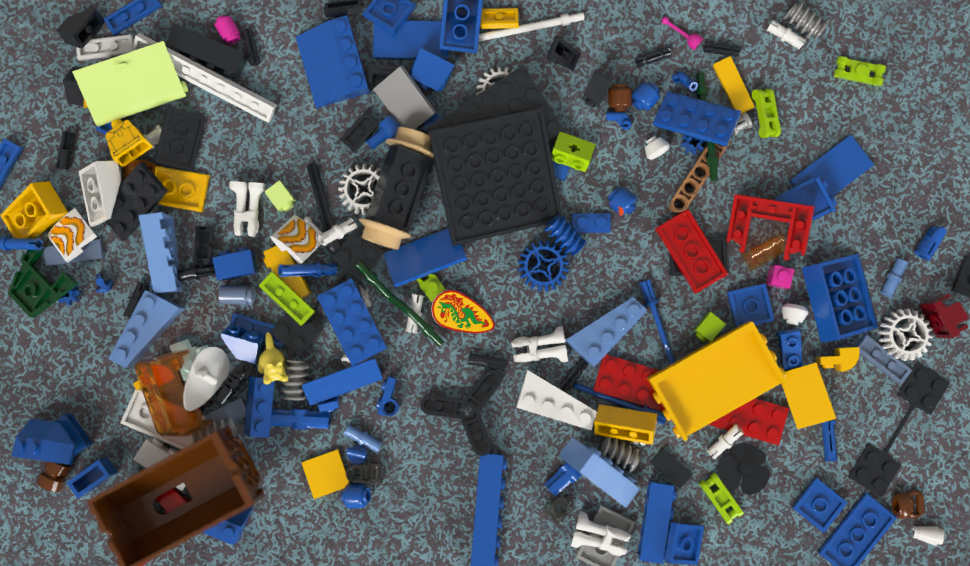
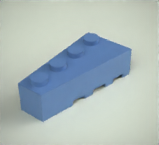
(161, 252)
(144, 327)
(603, 334)
(600, 471)

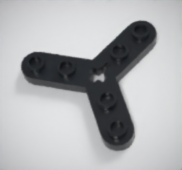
(472, 423)

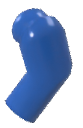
(685, 80)
(620, 117)

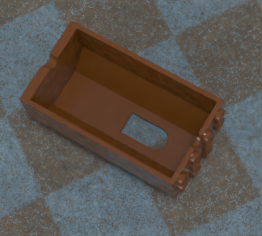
(217, 477)

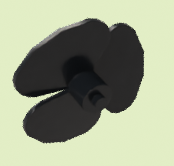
(741, 465)

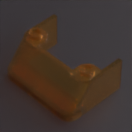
(165, 393)

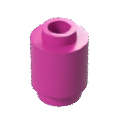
(227, 29)

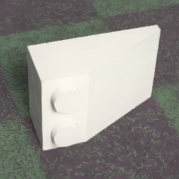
(100, 188)

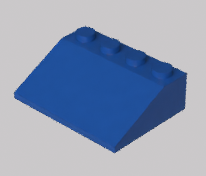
(332, 62)
(839, 298)

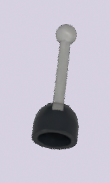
(332, 246)

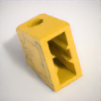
(126, 142)

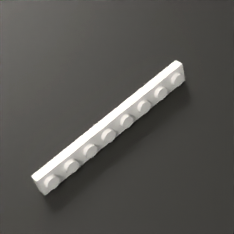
(214, 82)

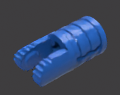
(930, 242)

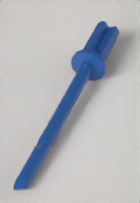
(650, 299)
(660, 416)

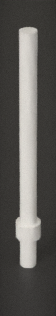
(563, 20)

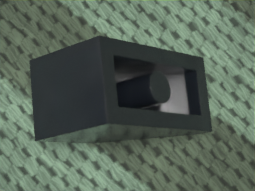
(80, 27)
(596, 89)

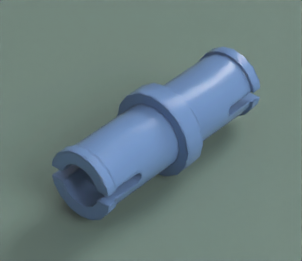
(894, 277)
(362, 438)

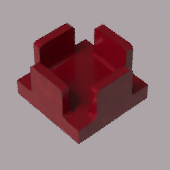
(944, 320)

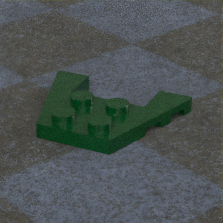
(33, 290)

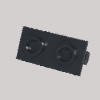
(203, 245)

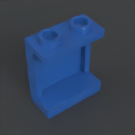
(811, 193)

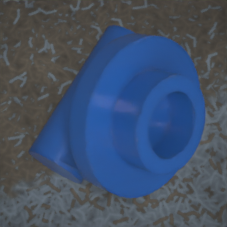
(103, 286)
(357, 454)

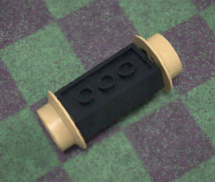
(398, 188)

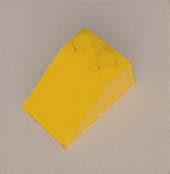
(34, 211)

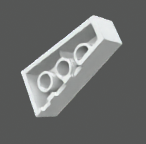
(549, 401)

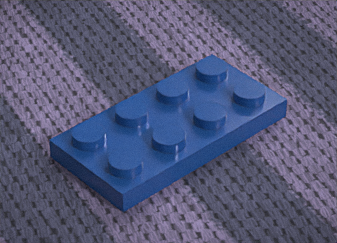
(697, 118)
(352, 322)

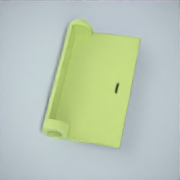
(130, 83)

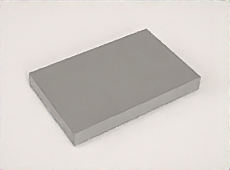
(404, 99)
(596, 556)

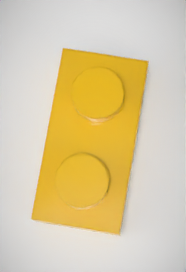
(499, 18)

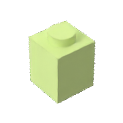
(280, 196)

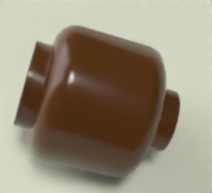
(620, 97)

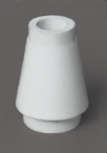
(929, 534)

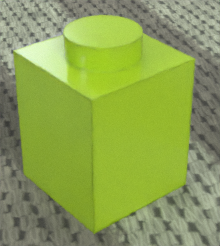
(708, 327)

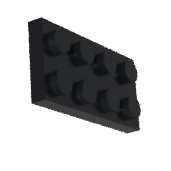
(135, 197)

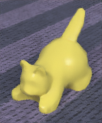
(272, 363)

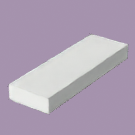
(106, 47)

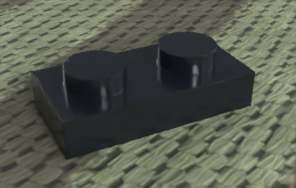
(359, 132)

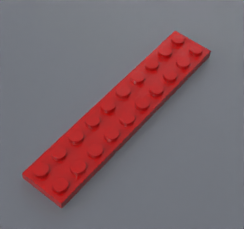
(630, 382)

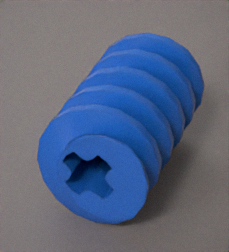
(565, 234)

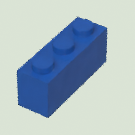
(258, 407)

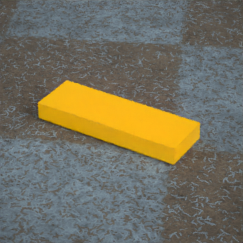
(733, 85)

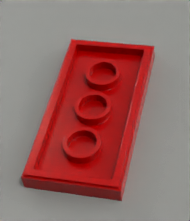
(691, 251)

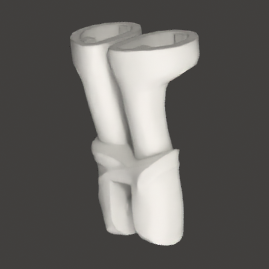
(240, 214)
(533, 342)
(607, 531)

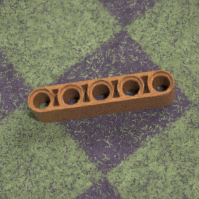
(693, 180)

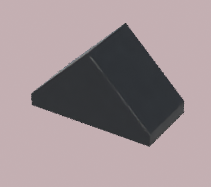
(563, 53)
(72, 88)

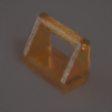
(764, 252)

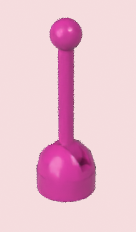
(692, 40)

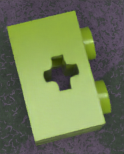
(572, 151)

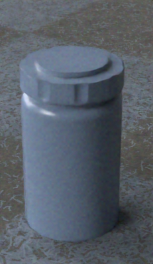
(237, 295)

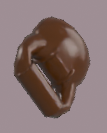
(904, 507)

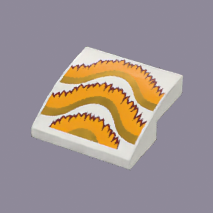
(71, 235)
(297, 238)

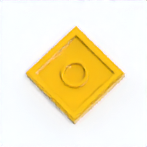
(325, 473)

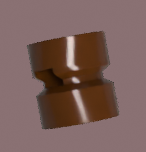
(53, 476)

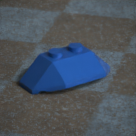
(44, 442)

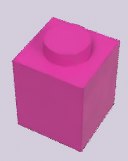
(779, 277)

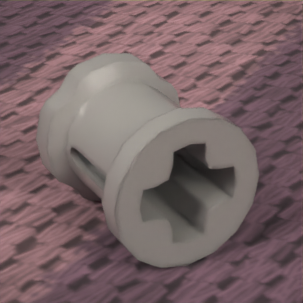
(745, 123)

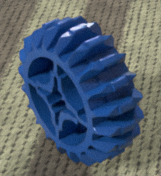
(536, 251)

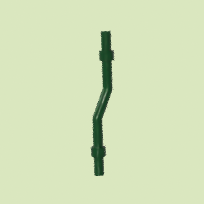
(712, 160)
(426, 328)

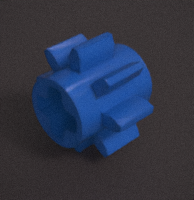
(689, 147)
(74, 293)

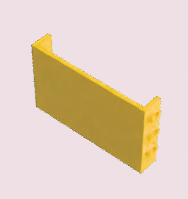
(716, 379)

